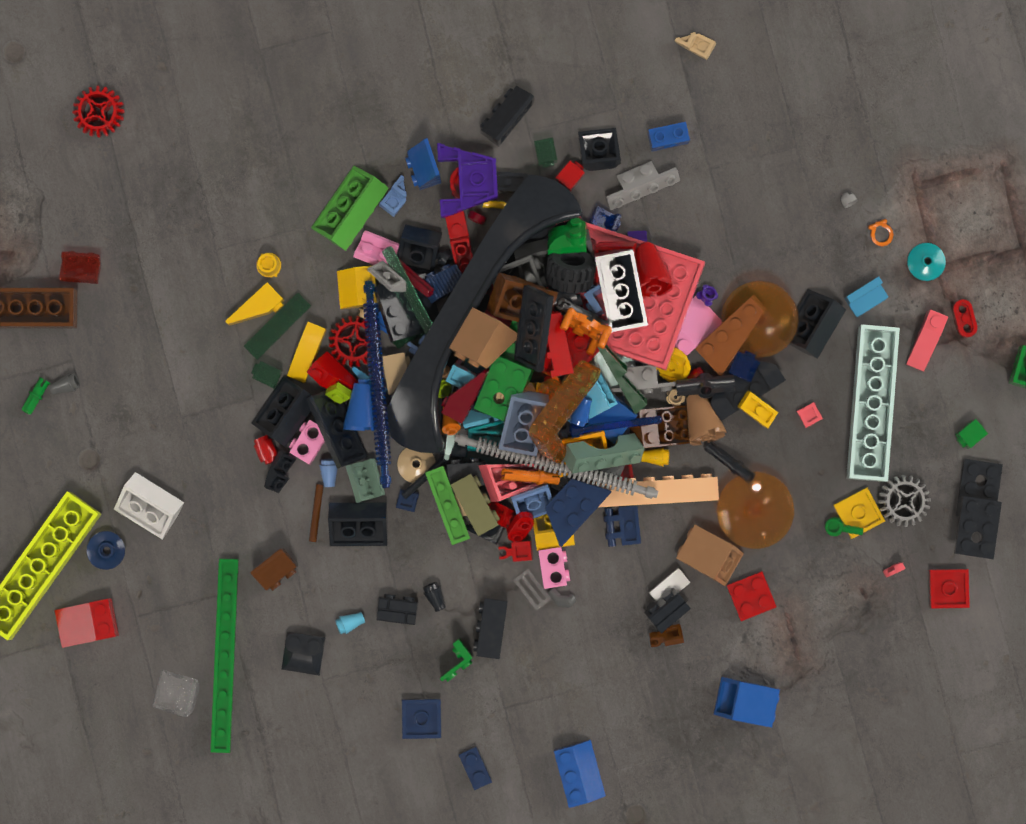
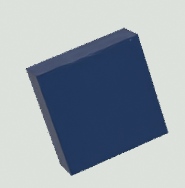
(407, 504)

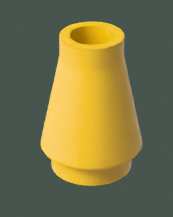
(656, 456)

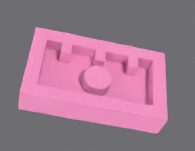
(371, 248)

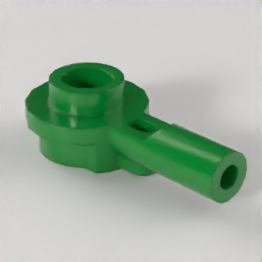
(835, 526)

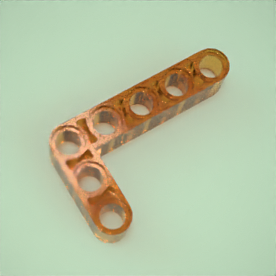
(560, 408)

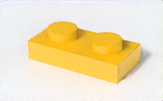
(757, 409)

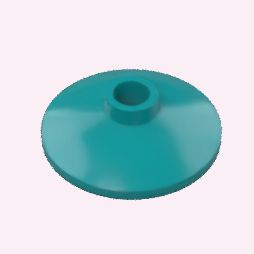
(919, 268)

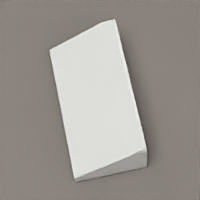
(675, 580)

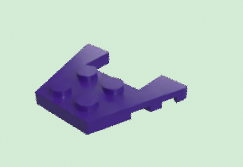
(476, 179)

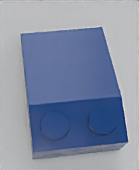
(423, 164)

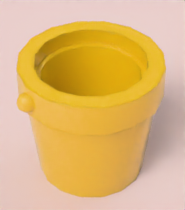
(268, 265)

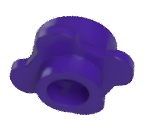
(706, 289)

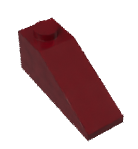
(462, 399)

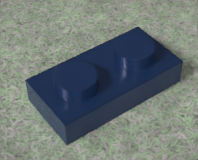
(475, 768)

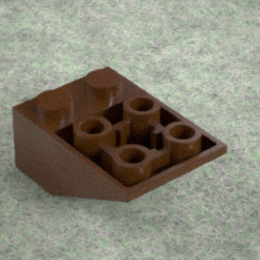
(670, 432)

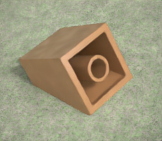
(482, 339)
(709, 555)

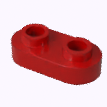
(965, 318)
(520, 526)

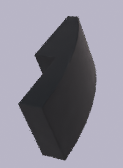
(277, 475)

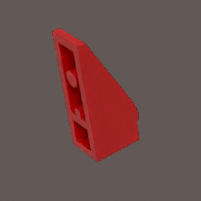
(329, 371)

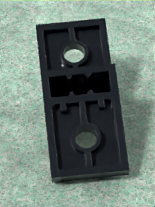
(978, 509)

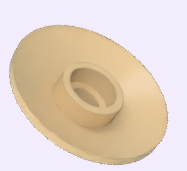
(406, 460)

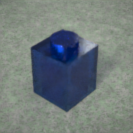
(744, 366)

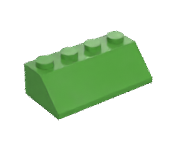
(350, 207)

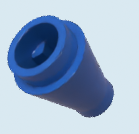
(581, 413)

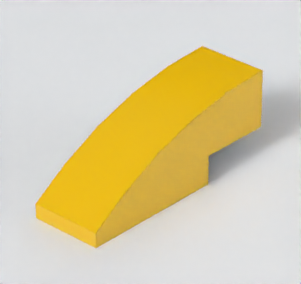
(306, 352)

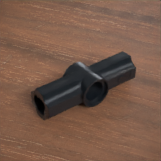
(705, 385)

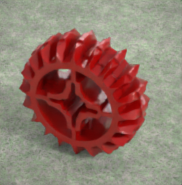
(108, 124)
(351, 358)

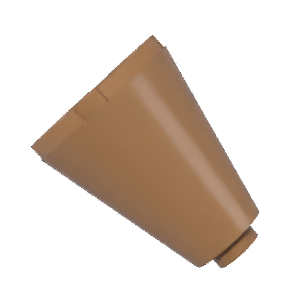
(702, 421)

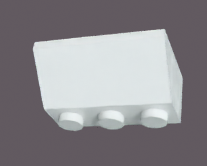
(148, 505)

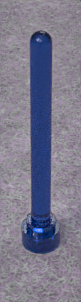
(576, 431)

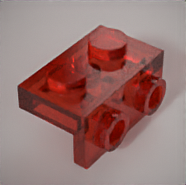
(80, 267)

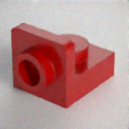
(504, 513)

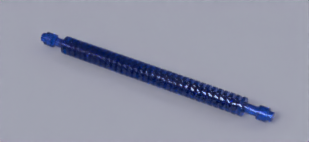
(377, 384)

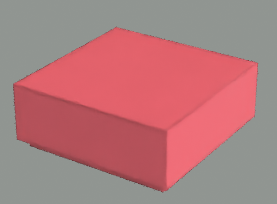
(809, 415)

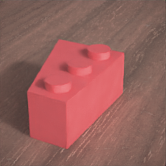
(499, 489)

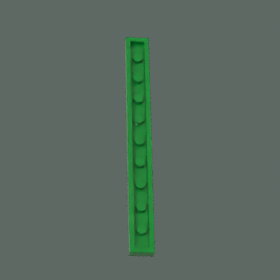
(224, 655)

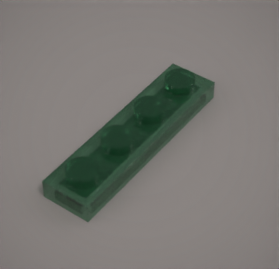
(277, 326)

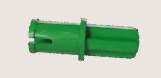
(35, 396)

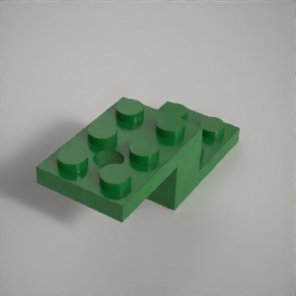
(504, 377)

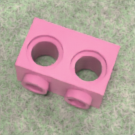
(314, 445)
(548, 568)

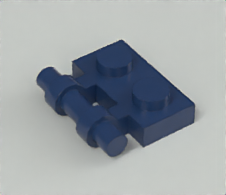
(629, 526)

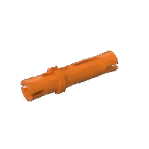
(538, 477)

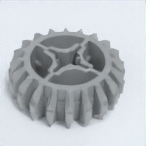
(898, 493)

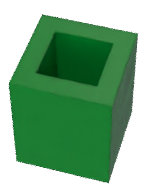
(971, 434)

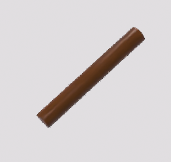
(316, 513)

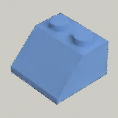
(532, 500)

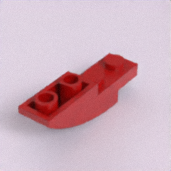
(459, 239)

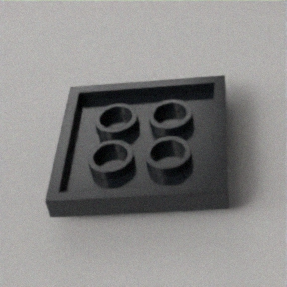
(398, 314)

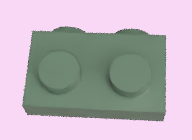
(365, 480)

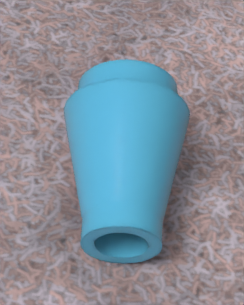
(349, 622)

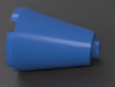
(359, 410)

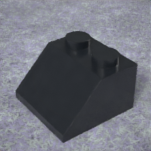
(419, 248)

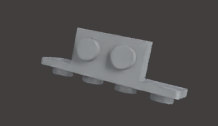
(641, 182)
(644, 379)

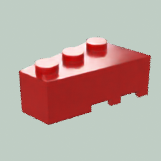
(557, 353)

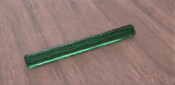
(410, 292)

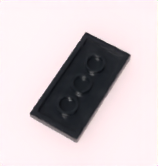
(533, 328)
(342, 444)

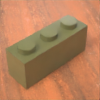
(475, 504)

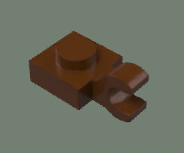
(671, 636)

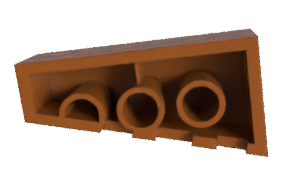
(726, 341)

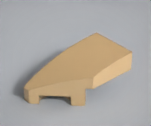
(697, 44)

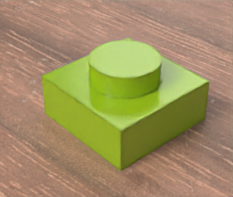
(338, 393)

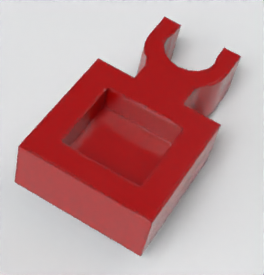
(520, 551)

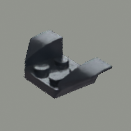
(765, 379)

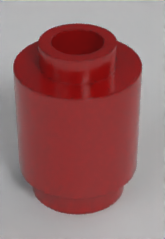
(265, 449)

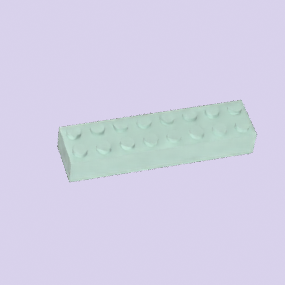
(873, 403)

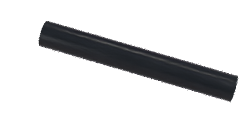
(423, 478)

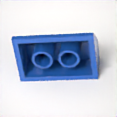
(579, 773)

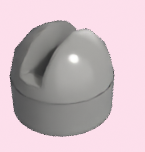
(848, 199)

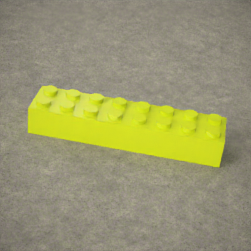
(43, 561)

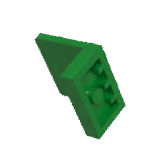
(460, 651)

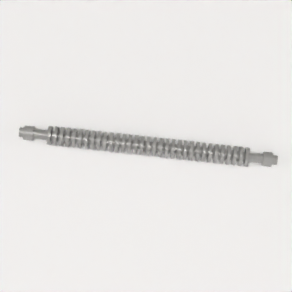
(648, 491)

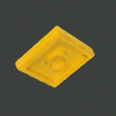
(859, 511)

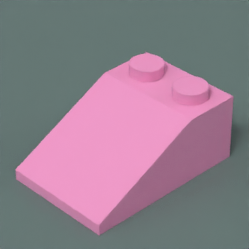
(697, 326)

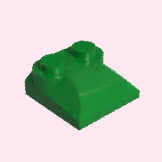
(568, 237)

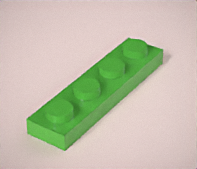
(447, 505)

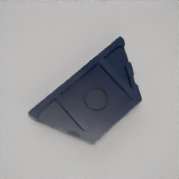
(573, 507)

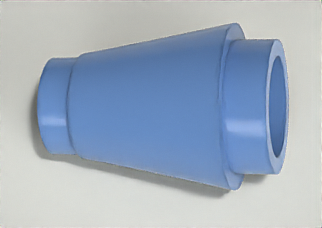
(328, 472)

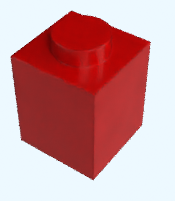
(570, 175)

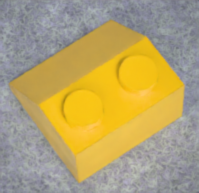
(351, 286)
(545, 536)

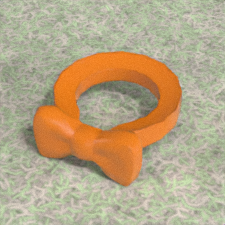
(872, 227)

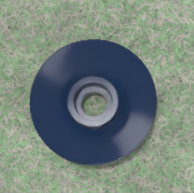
(96, 553)

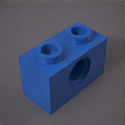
(668, 136)

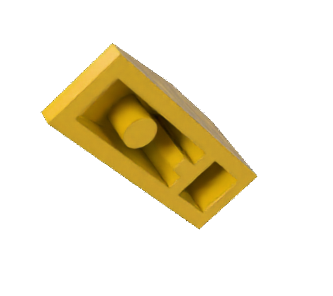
(260, 304)

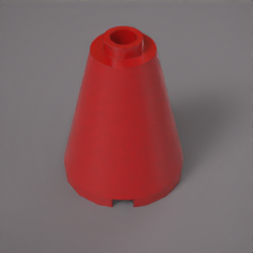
(652, 271)

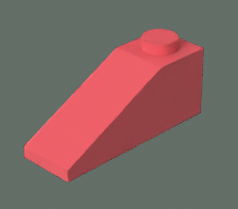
(926, 340)

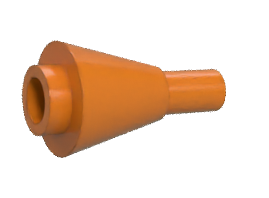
(449, 425)

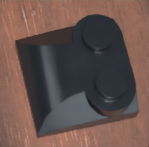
(599, 149)
(303, 653)

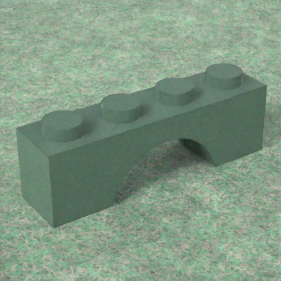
(583, 457)

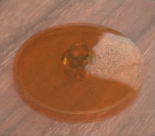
(776, 325)
(755, 512)

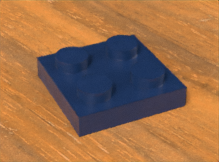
(421, 718)

